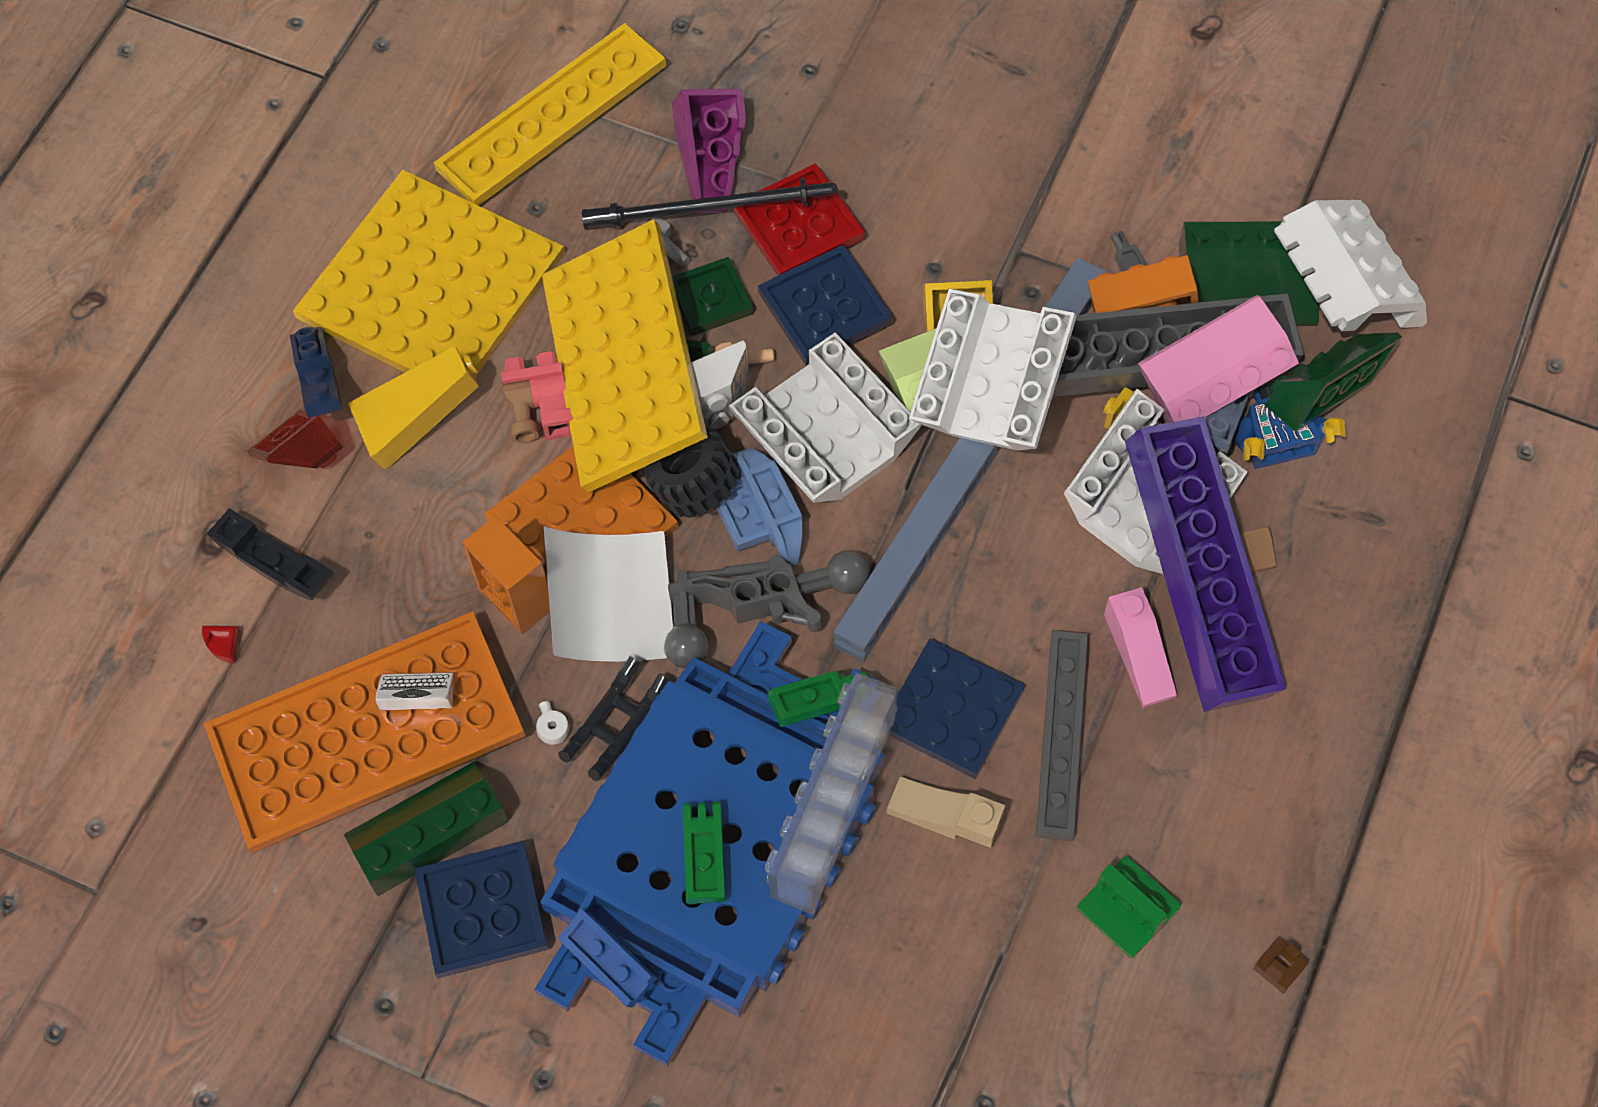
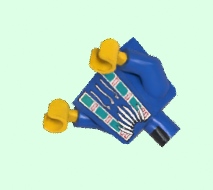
(1273, 441)

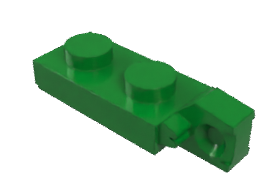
(807, 697)

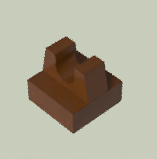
(1281, 965)

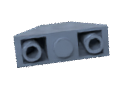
(1224, 423)

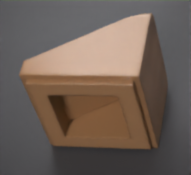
(1259, 549)

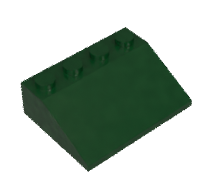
(1245, 262)

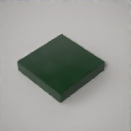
(711, 296)

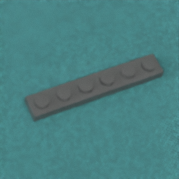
(1061, 736)

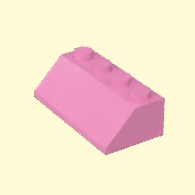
(1218, 362)

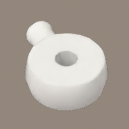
(547, 720)

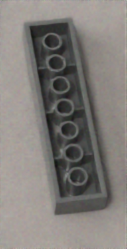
(1110, 345)

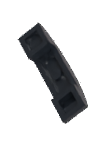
(268, 557)

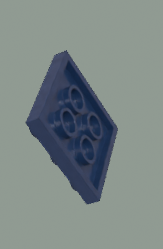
(824, 299)
(954, 708)
(480, 909)

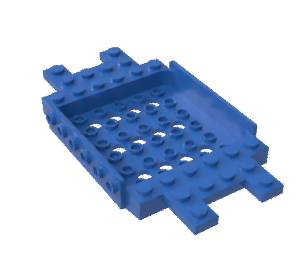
(678, 943)

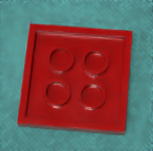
(795, 233)

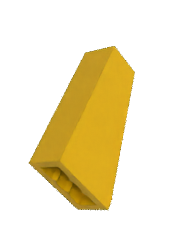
(412, 404)

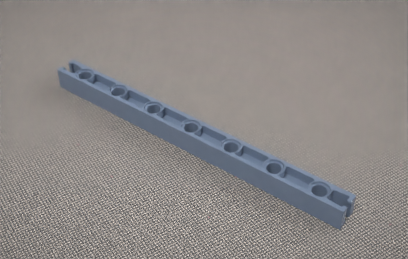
(936, 510)

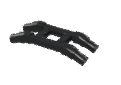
(594, 726)

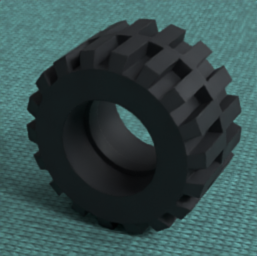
(695, 476)

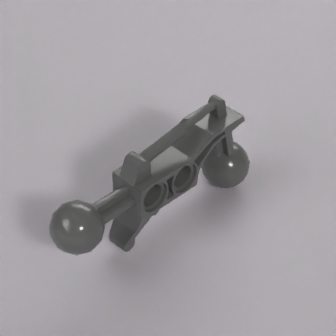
(845, 573)

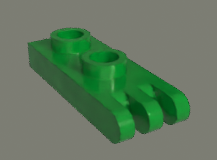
(703, 854)

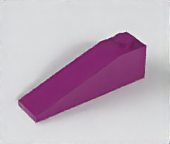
(709, 139)

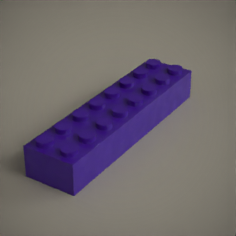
(1204, 564)

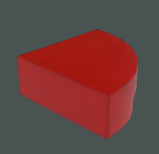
(222, 641)

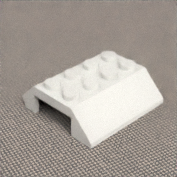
(1350, 264)

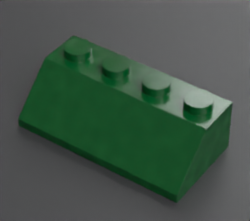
(1330, 378)
(426, 828)

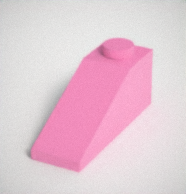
(1140, 646)

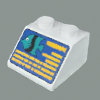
(721, 381)

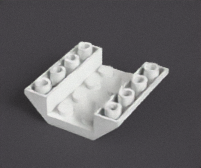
(992, 371)
(829, 422)
(1107, 493)

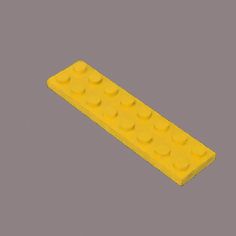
(550, 114)

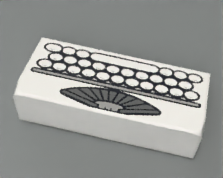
(415, 691)

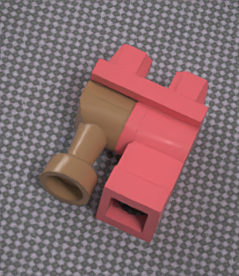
(535, 388)

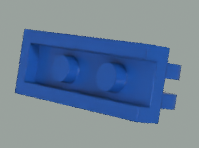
(607, 958)

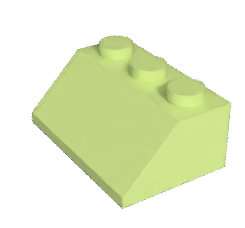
(905, 365)

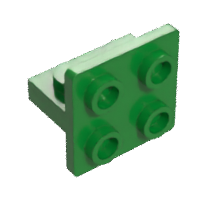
(1128, 906)

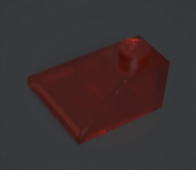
(298, 443)

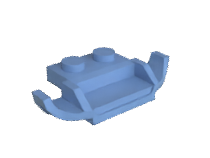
(762, 508)

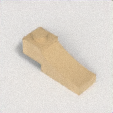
(947, 811)

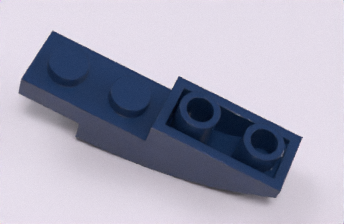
(315, 371)

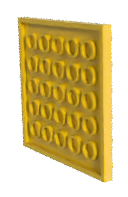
(428, 278)

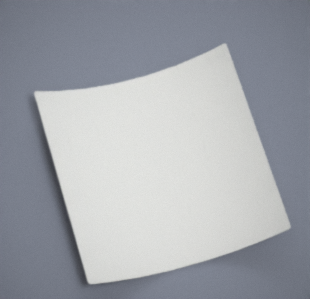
(608, 595)

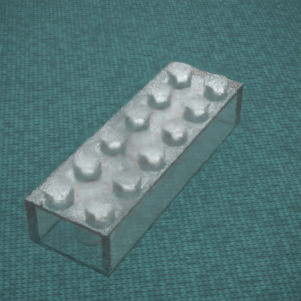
(832, 793)

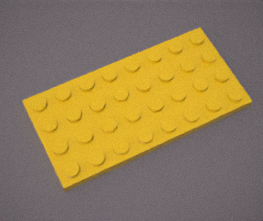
(623, 357)

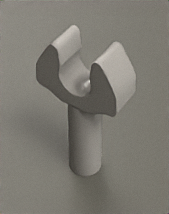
(672, 250)

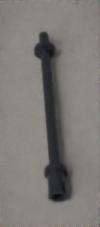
(617, 215)

